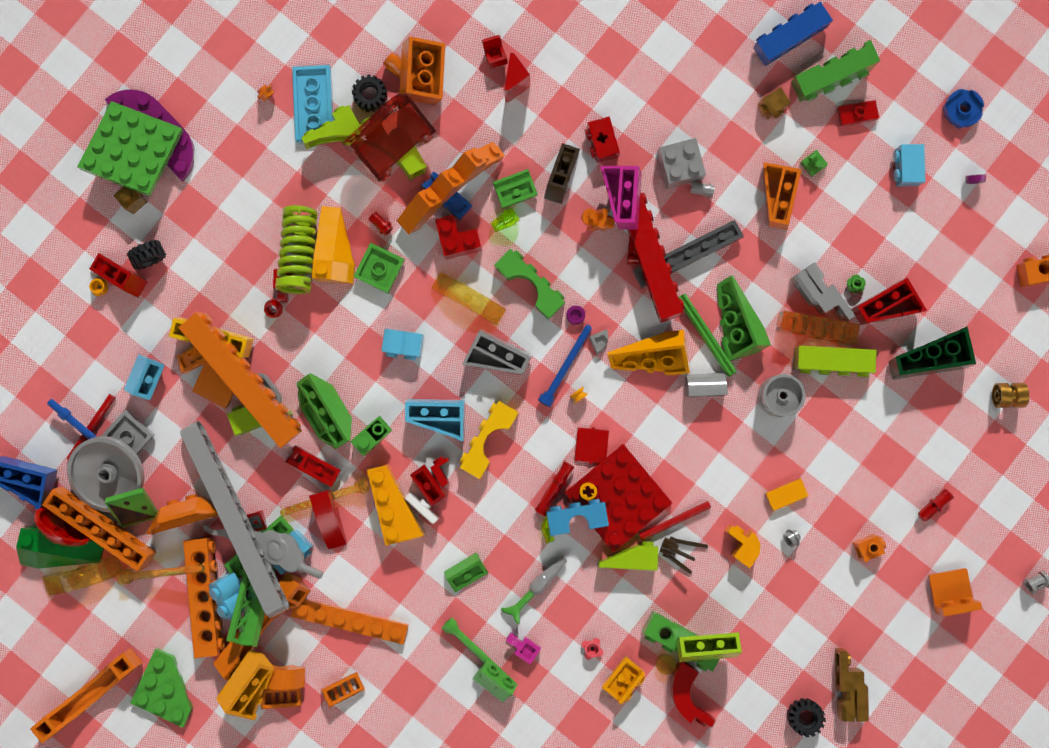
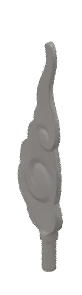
(279, 549)

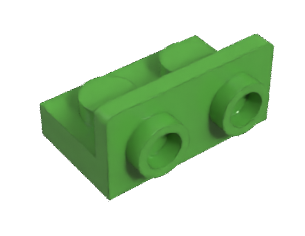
(495, 681)

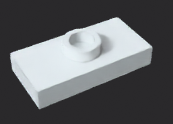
(422, 507)

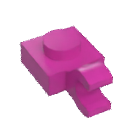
(525, 649)

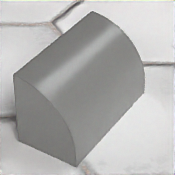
(706, 384)

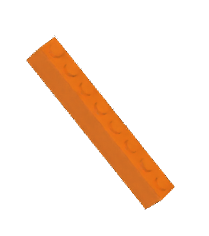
(240, 379)

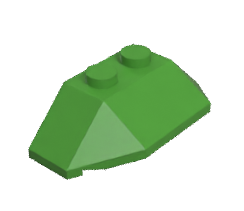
(324, 410)

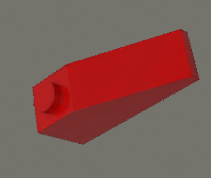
(118, 275)

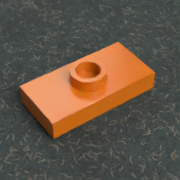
(190, 360)

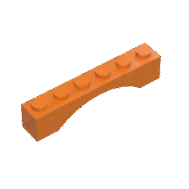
(233, 654)
(86, 696)

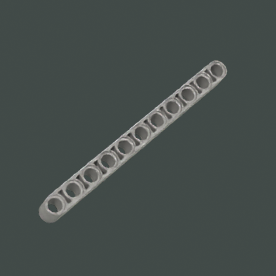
(234, 520)

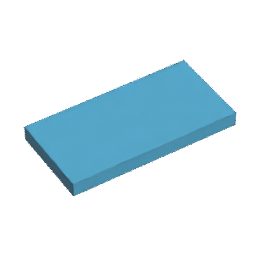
(311, 98)

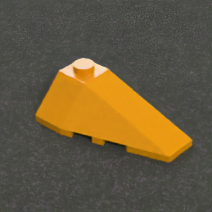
(332, 252)
(659, 353)

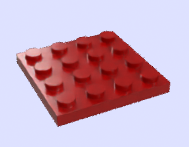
(628, 494)

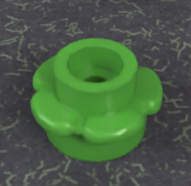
(851, 284)

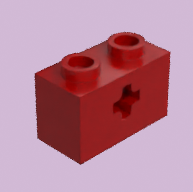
(604, 129)

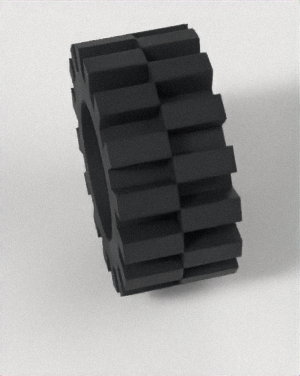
(364, 83)
(146, 254)
(811, 728)

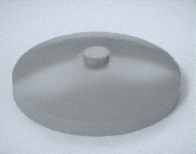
(102, 470)

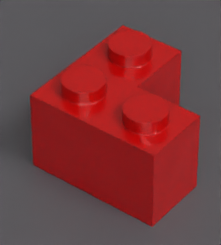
(455, 243)

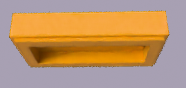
(786, 494)

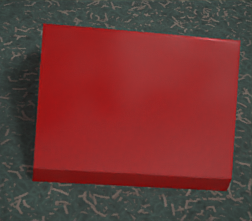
(517, 78)

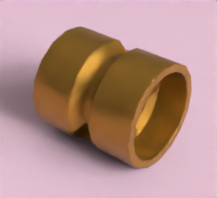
(1014, 395)

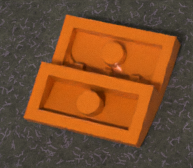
(212, 387)

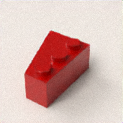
(891, 303)

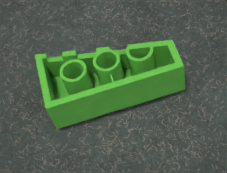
(836, 72)

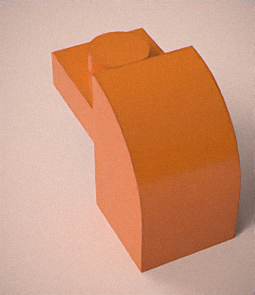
(287, 678)

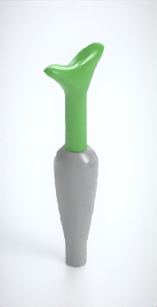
(536, 587)

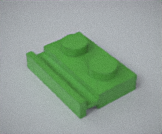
(515, 189)

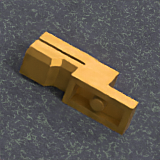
(854, 691)

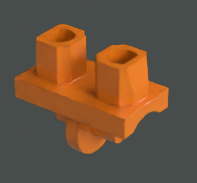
(597, 219)

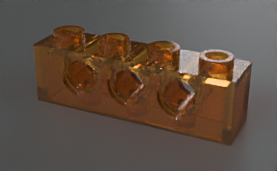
(817, 327)

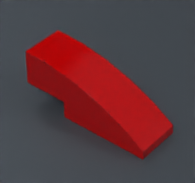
(328, 519)

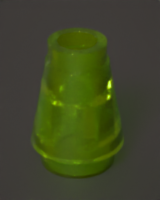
(505, 220)

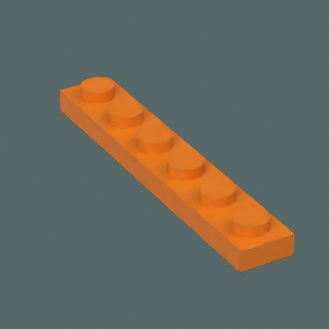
(351, 621)

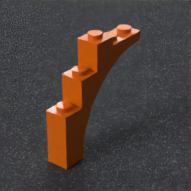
(447, 184)

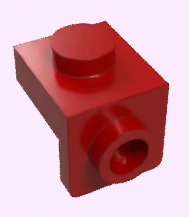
(494, 51)
(439, 475)

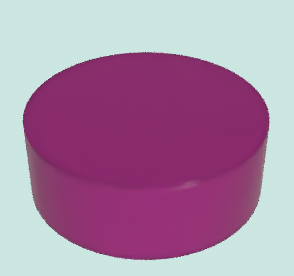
(975, 179)
(575, 315)

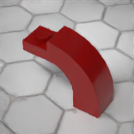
(680, 686)

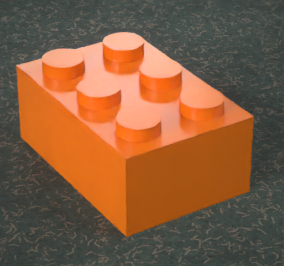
(422, 70)

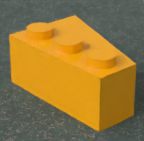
(246, 686)

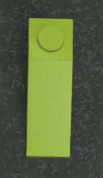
(243, 421)
(637, 557)

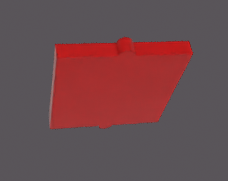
(591, 445)

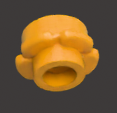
(94, 286)

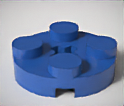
(956, 116)

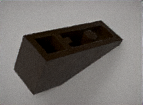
(561, 173)

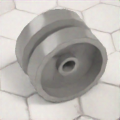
(792, 392)

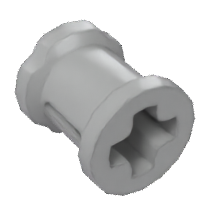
(1037, 582)

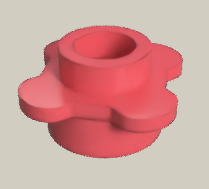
(592, 653)

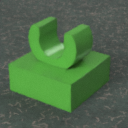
(813, 163)

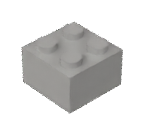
(681, 163)

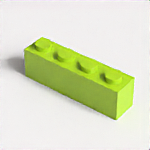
(834, 360)

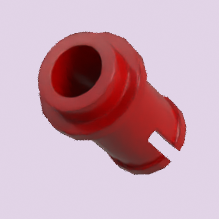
(384, 226)

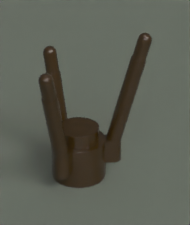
(670, 548)

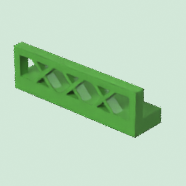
(253, 617)

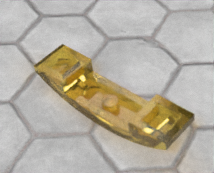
(468, 298)
(82, 577)

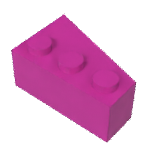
(624, 191)

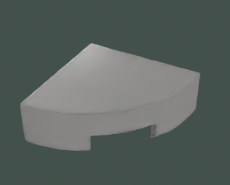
(599, 341)

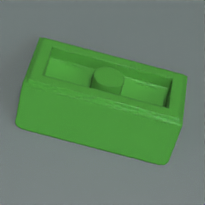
(465, 572)

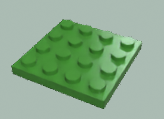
(130, 148)

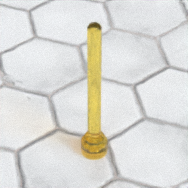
(360, 486)
(125, 577)

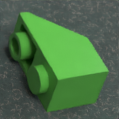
(371, 436)

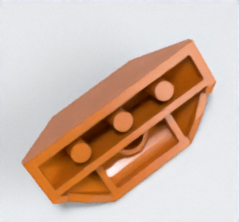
(182, 513)

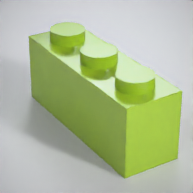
(708, 647)

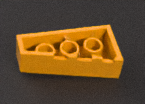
(394, 512)

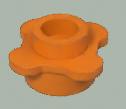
(265, 92)

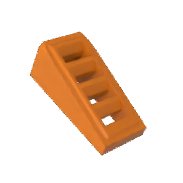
(325, 690)
(264, 705)

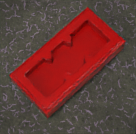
(858, 113)

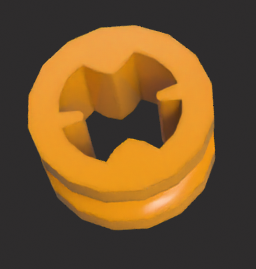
(578, 395)
(591, 486)

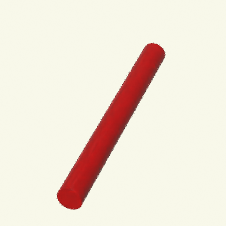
(95, 420)
(675, 520)

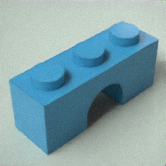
(594, 513)

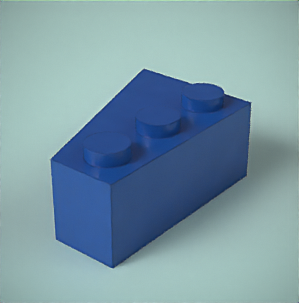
(27, 480)

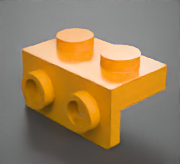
(624, 680)

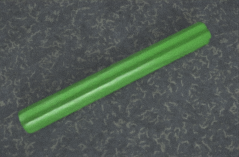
(707, 336)

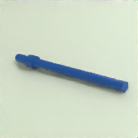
(65, 414)

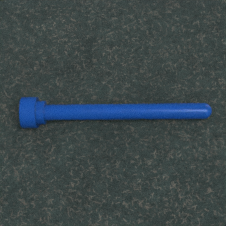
(547, 397)

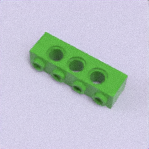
(657, 622)

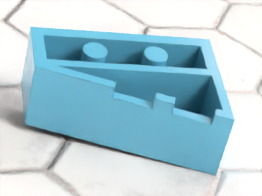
(437, 415)

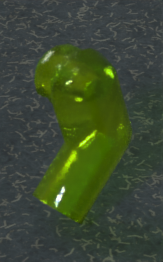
(545, 531)

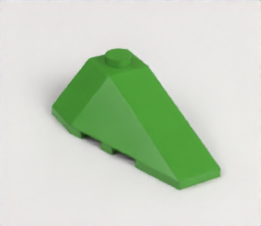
(741, 325)

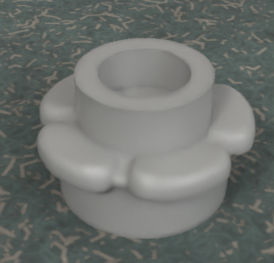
(792, 538)

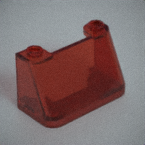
(388, 136)

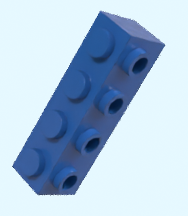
(793, 33)

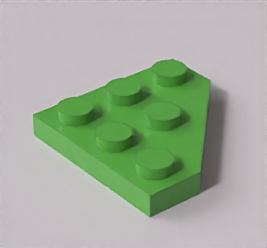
(163, 690)

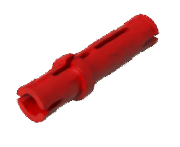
(554, 488)

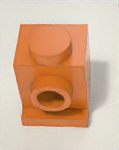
(863, 546)

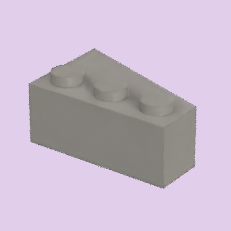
(496, 354)

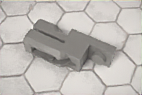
(817, 294)

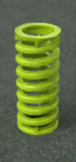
(300, 249)

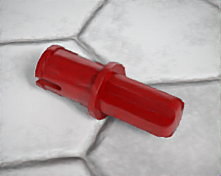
(935, 505)

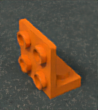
(952, 592)

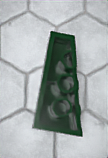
(937, 356)

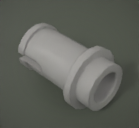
(702, 189)

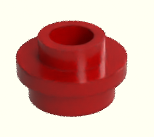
(270, 312)

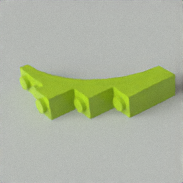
(344, 125)

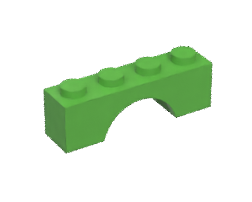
(512, 266)

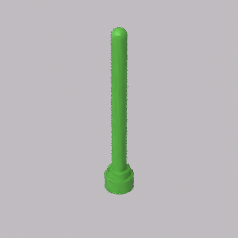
(452, 628)

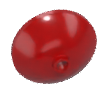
(57, 529)

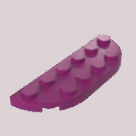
(182, 158)

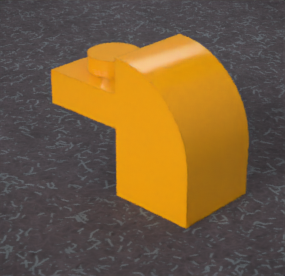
(748, 548)

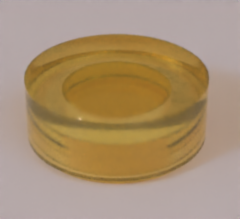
(665, 664)

